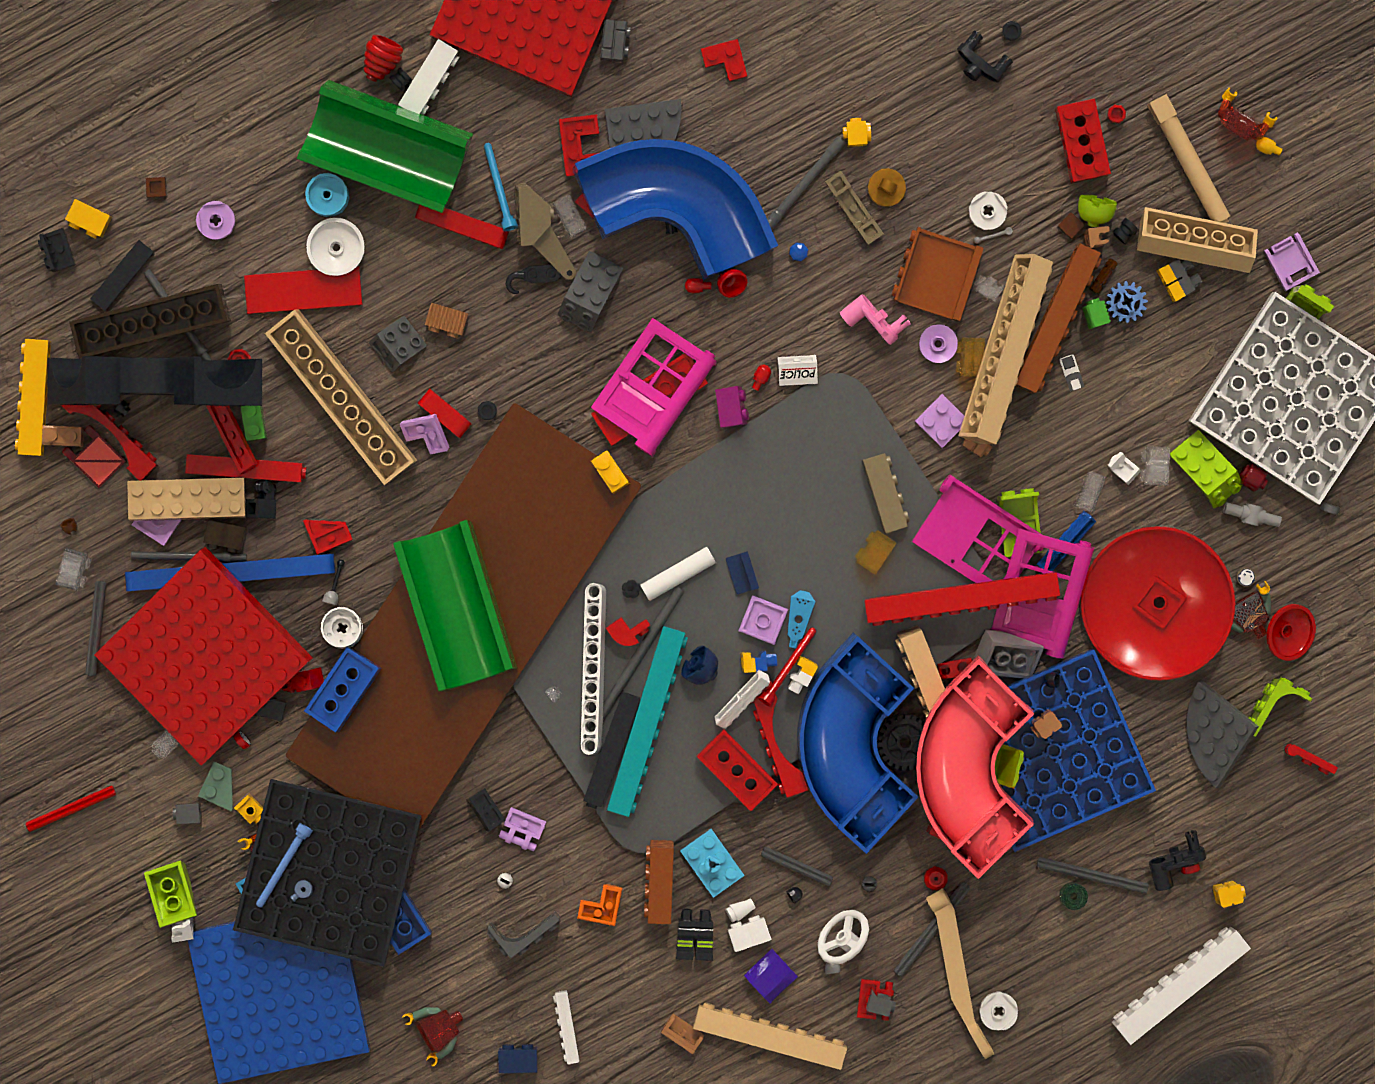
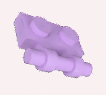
(524, 823)

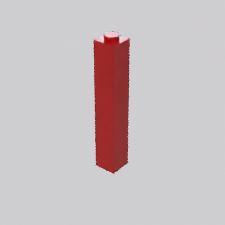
(263, 470)

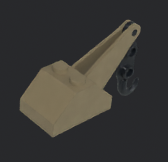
(535, 229)

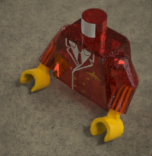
(1240, 122)

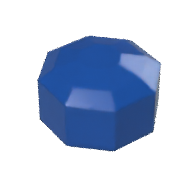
(798, 251)

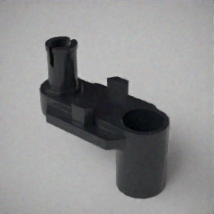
(1161, 866)

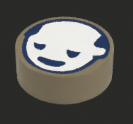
(1245, 577)

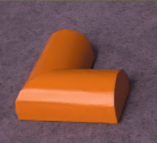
(606, 910)

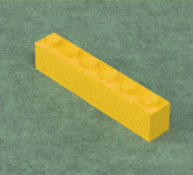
(33, 398)

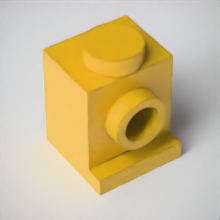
(250, 801)

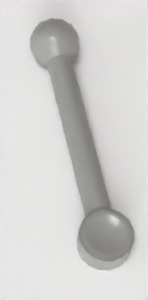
(977, 240)

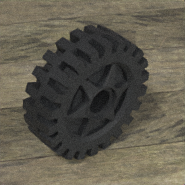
(889, 741)

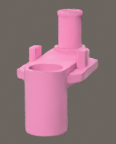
(863, 307)

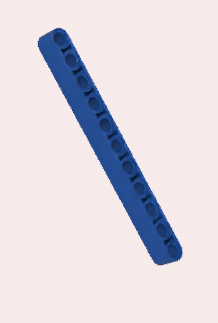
(241, 571)

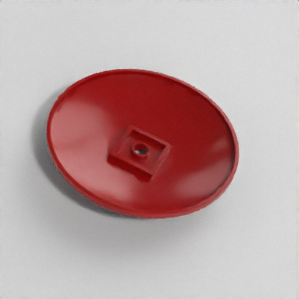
(1122, 611)

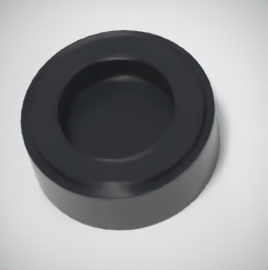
(1011, 31)
(487, 410)

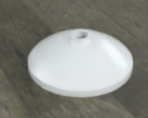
(325, 236)

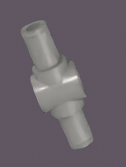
(1252, 514)

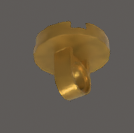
(886, 187)

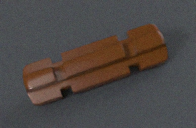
(1103, 276)

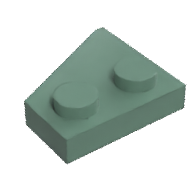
(218, 786)

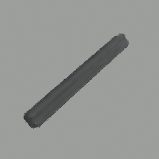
(95, 629)

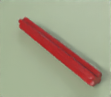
(70, 808)

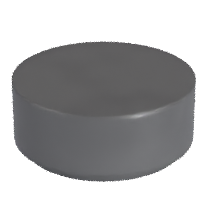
(1330, 508)

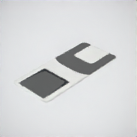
(1071, 372)

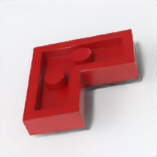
(726, 53)

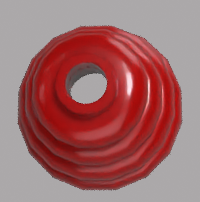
(381, 57)

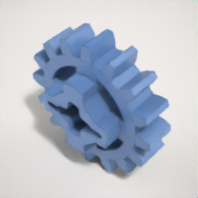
(1133, 298)

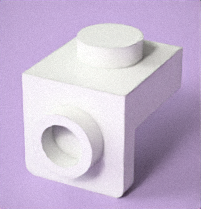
(1123, 468)

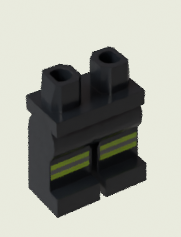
(698, 930)

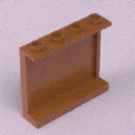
(937, 274)

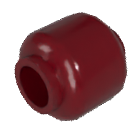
(1253, 477)

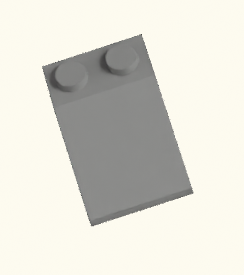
(1009, 654)

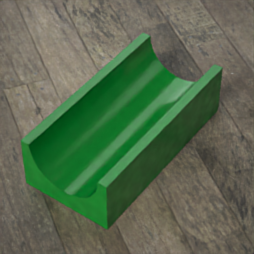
(385, 146)
(455, 606)

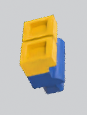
(753, 664)

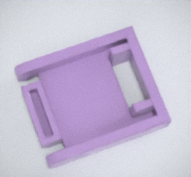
(1290, 258)

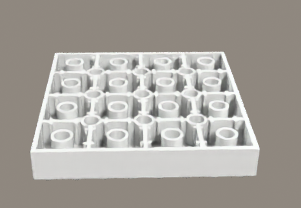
(1292, 398)

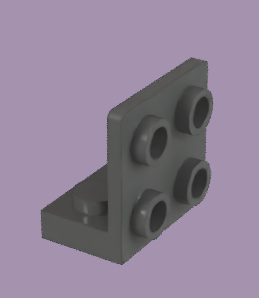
(397, 343)

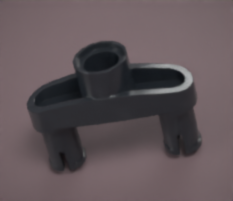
(978, 66)

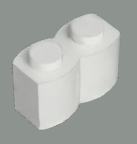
(749, 933)

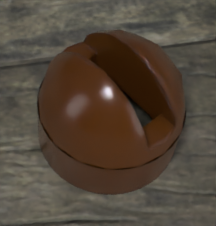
(69, 525)

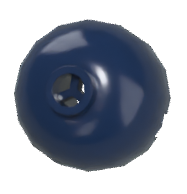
(701, 667)

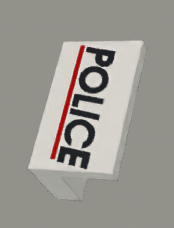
(797, 370)

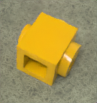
(857, 132)

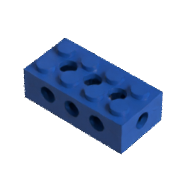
(329, 689)

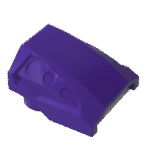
(770, 975)

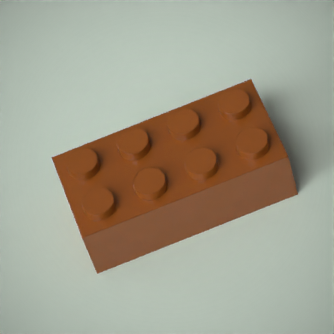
(660, 879)

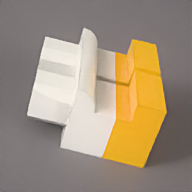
(803, 676)

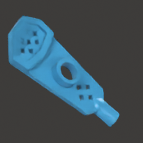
(802, 610)

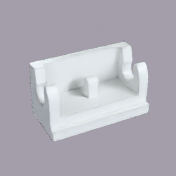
(182, 930)

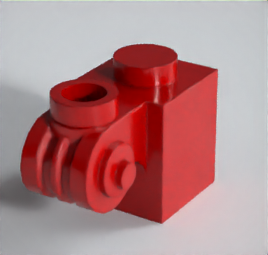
(305, 681)

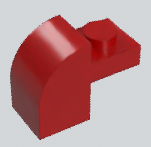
(624, 635)

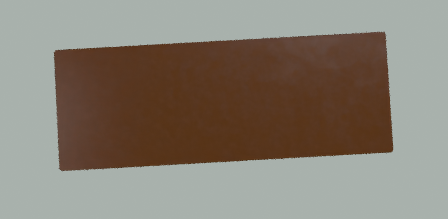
(539, 528)

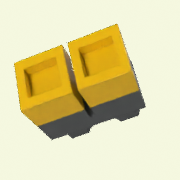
(1184, 285)

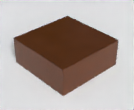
(156, 187)
(1071, 225)

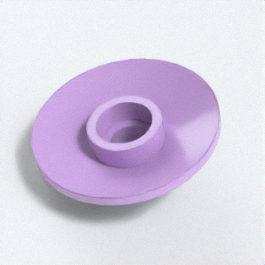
(945, 336)

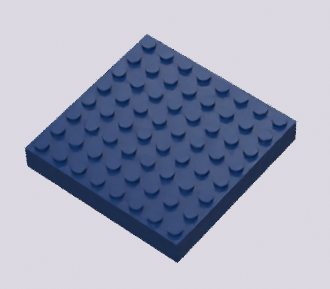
(1084, 764)
(274, 1003)

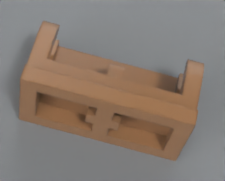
(1094, 235)
(682, 1033)

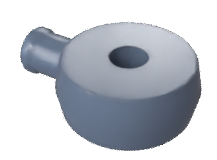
(299, 893)

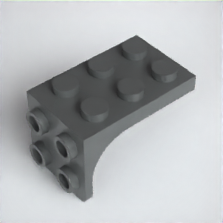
(589, 291)
(519, 945)

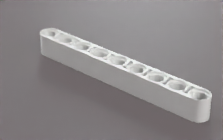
(598, 677)

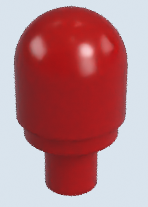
(696, 285)
(761, 376)

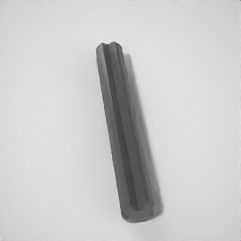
(797, 866)

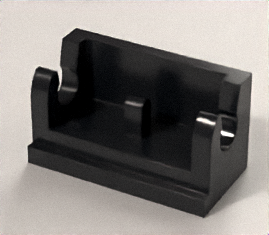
(486, 810)

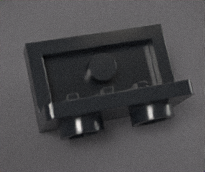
(56, 250)

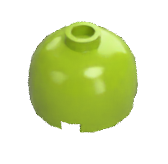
(1096, 210)

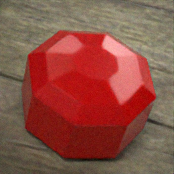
(1116, 114)

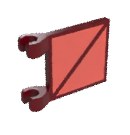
(97, 459)

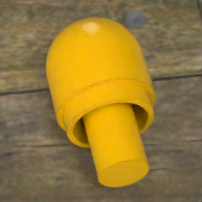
(1268, 146)

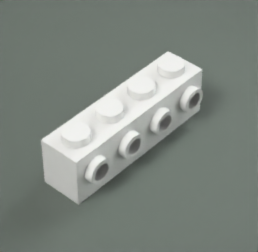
(429, 77)

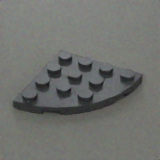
(643, 122)
(1216, 733)

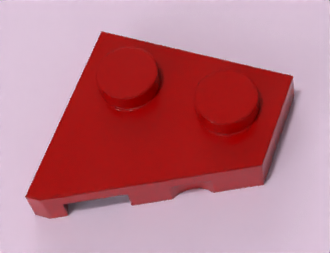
(327, 534)

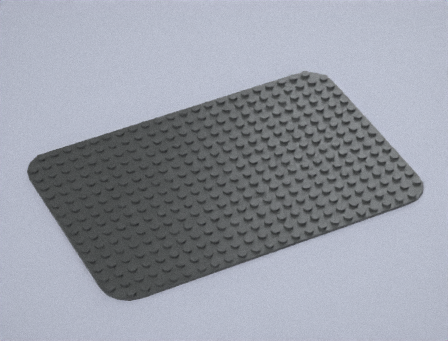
(802, 509)

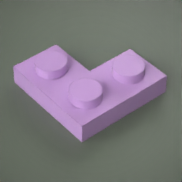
(427, 428)

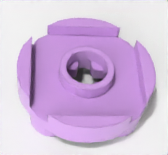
(207, 213)

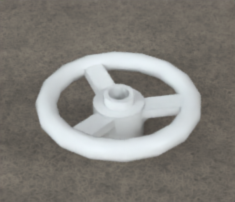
(845, 938)

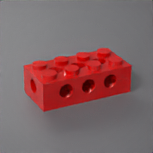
(1092, 131)
(737, 756)

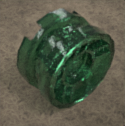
(1081, 895)

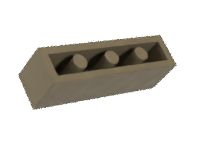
(885, 493)

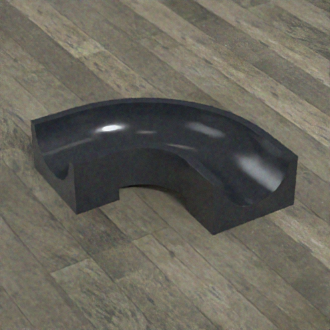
(190, 380)

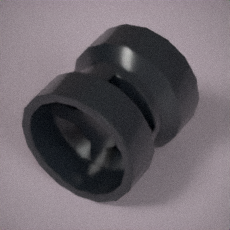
(1126, 229)

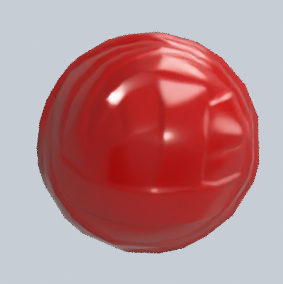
(731, 282)

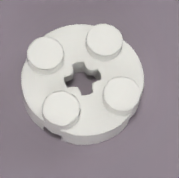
(992, 200)
(987, 1011)

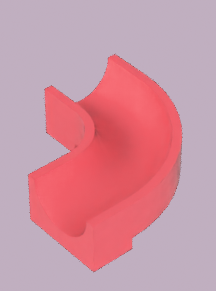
(959, 767)

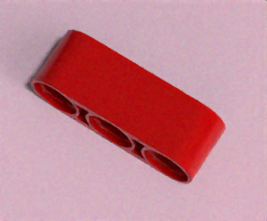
(446, 414)

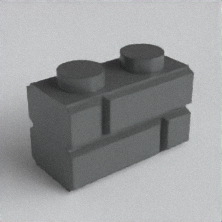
(614, 40)

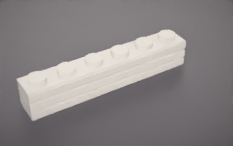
(742, 699)
(567, 1029)

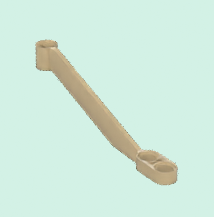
(955, 966)

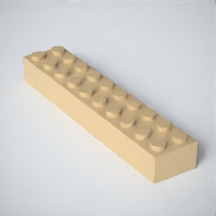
(1006, 349)
(341, 396)

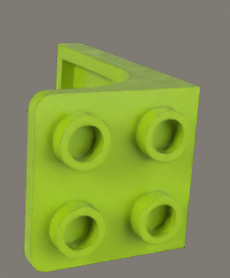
(1307, 300)
(1207, 468)
(1023, 507)
(1272, 693)
(1008, 765)

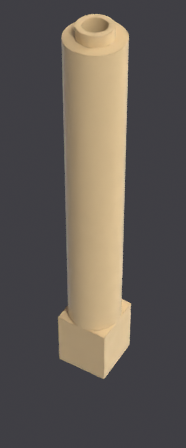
(1166, 117)

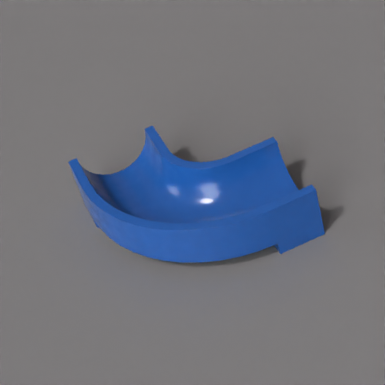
(682, 188)
(840, 742)

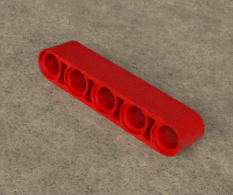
(464, 225)

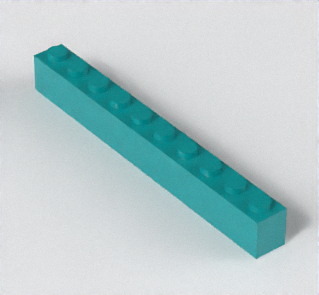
(646, 720)

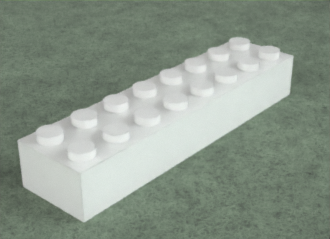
(1180, 985)

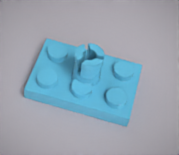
(712, 862)

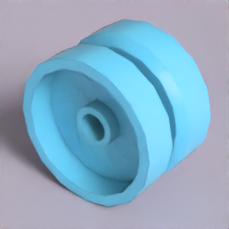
(327, 206)

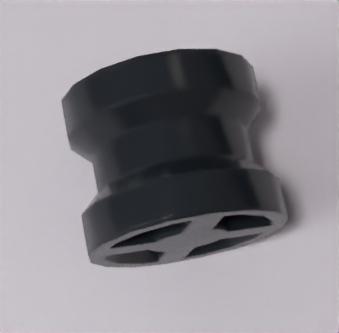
(401, 79)

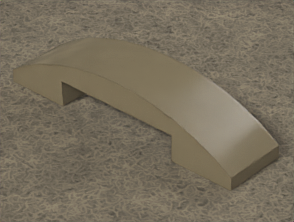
(853, 207)

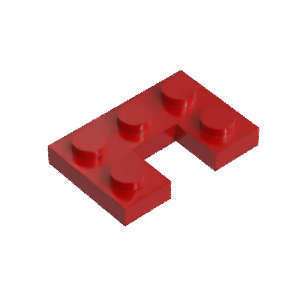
(570, 131)

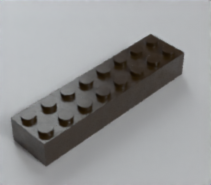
(150, 321)

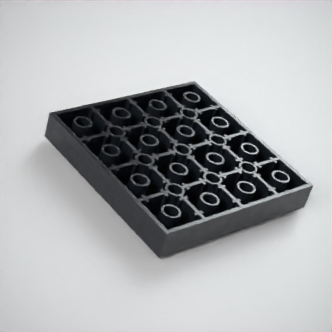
(351, 859)

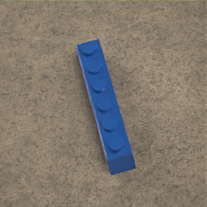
(1072, 535)

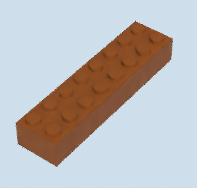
(1057, 317)

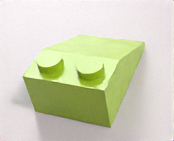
(171, 893)

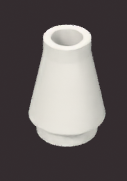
(739, 910)

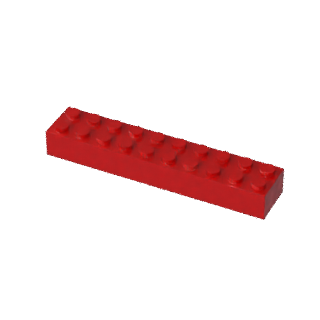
(962, 597)

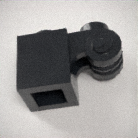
(264, 505)

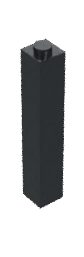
(611, 750)

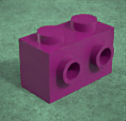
(731, 407)

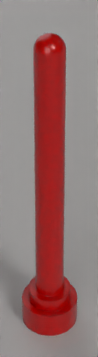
(768, 695)

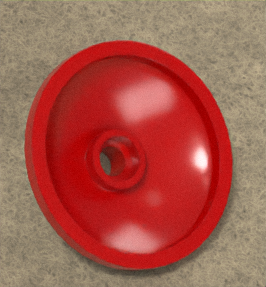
(1291, 632)

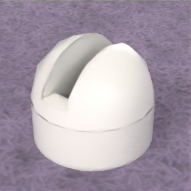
(506, 876)

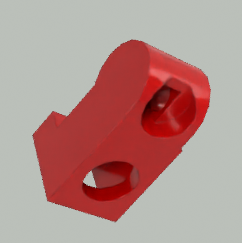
(953, 668)

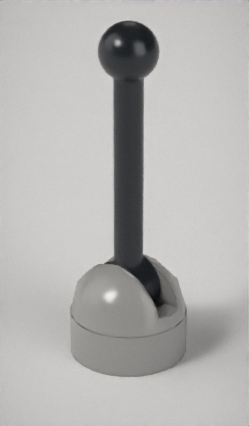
(331, 596)

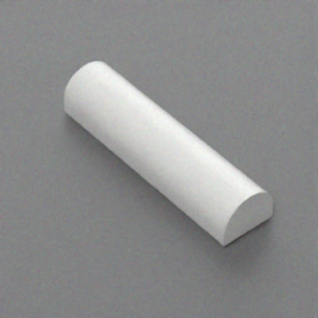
(678, 573)

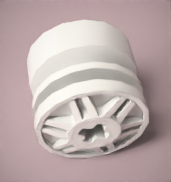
(331, 623)

